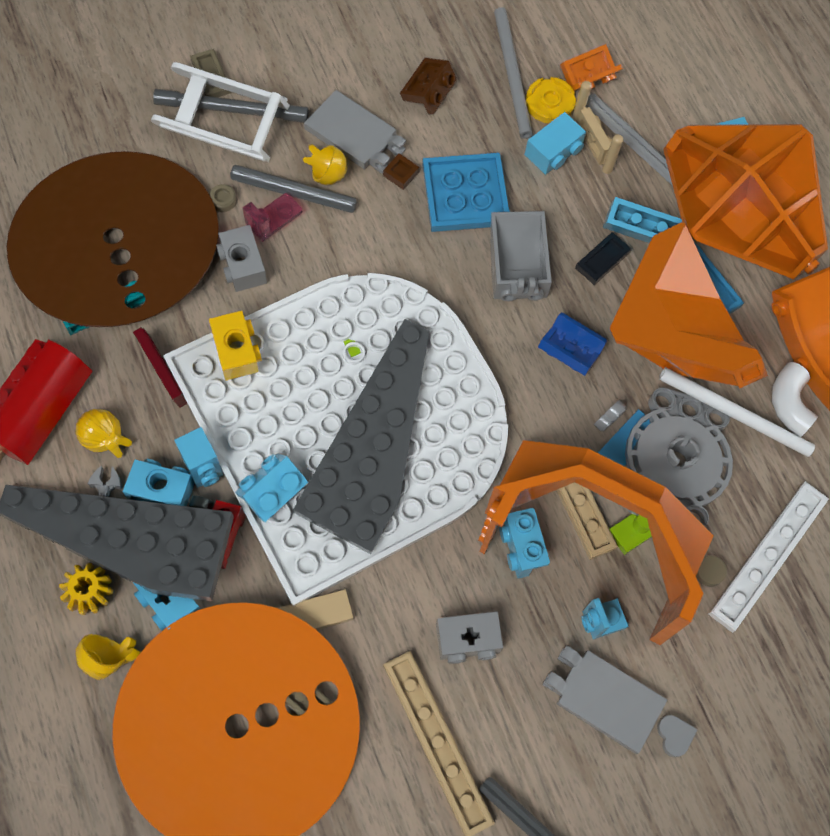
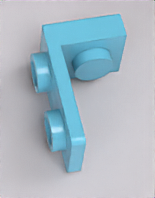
(603, 618)

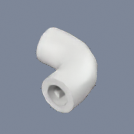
(787, 399)

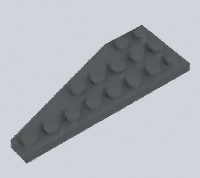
(366, 463)

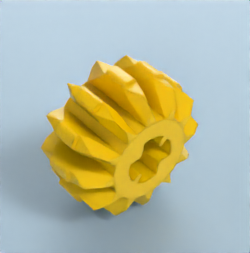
(75, 587)

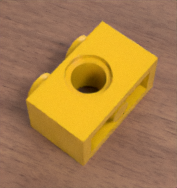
(230, 329)

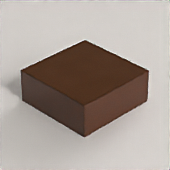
(401, 171)

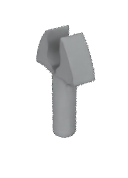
(104, 490)

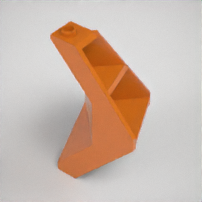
(751, 192)
(679, 318)

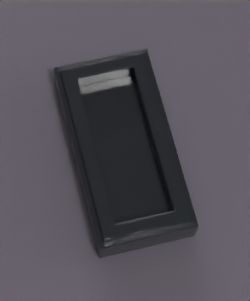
(603, 258)

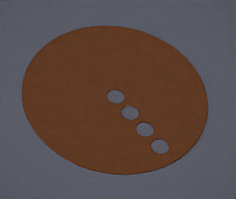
(60, 247)

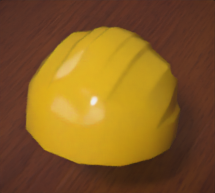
(327, 164)
(100, 431)
(102, 656)

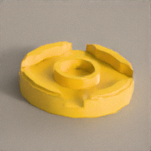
(550, 99)

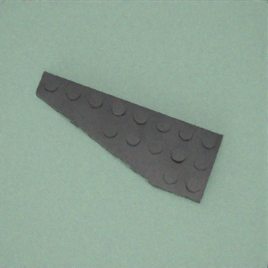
(149, 543)

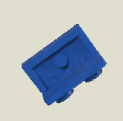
(573, 344)

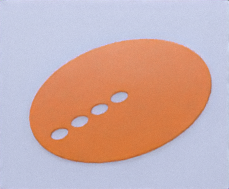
(174, 714)

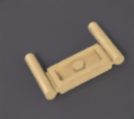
(602, 146)

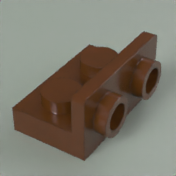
(429, 84)

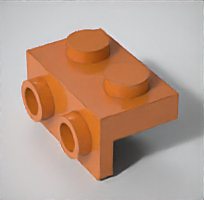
(590, 67)

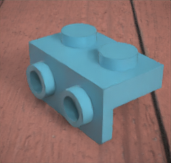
(271, 486)
(524, 541)

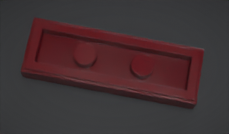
(160, 366)

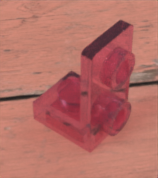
(271, 218)

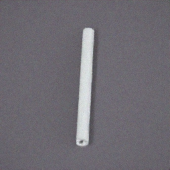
(736, 412)

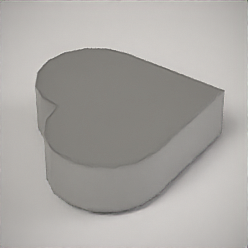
(611, 416)
(676, 735)

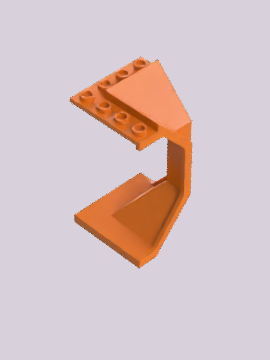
(675, 531)

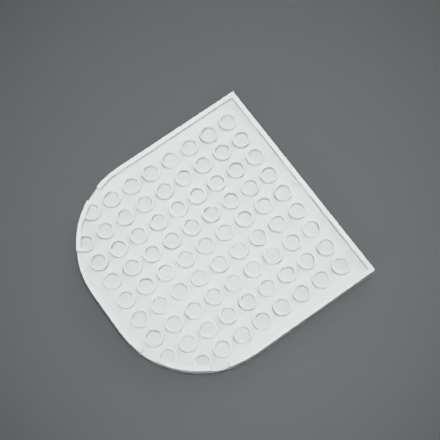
(307, 393)

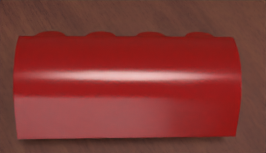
(37, 397)

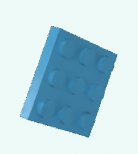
(464, 190)

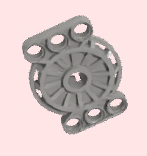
(693, 438)

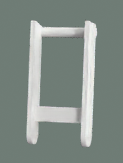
(192, 98)

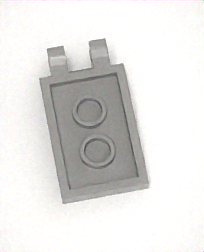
(354, 132)
(606, 698)

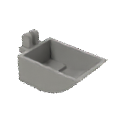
(519, 255)

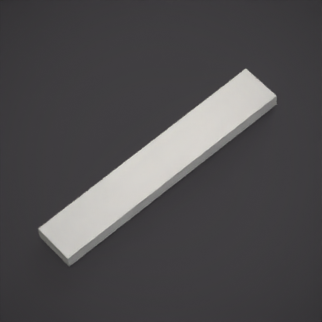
(768, 557)

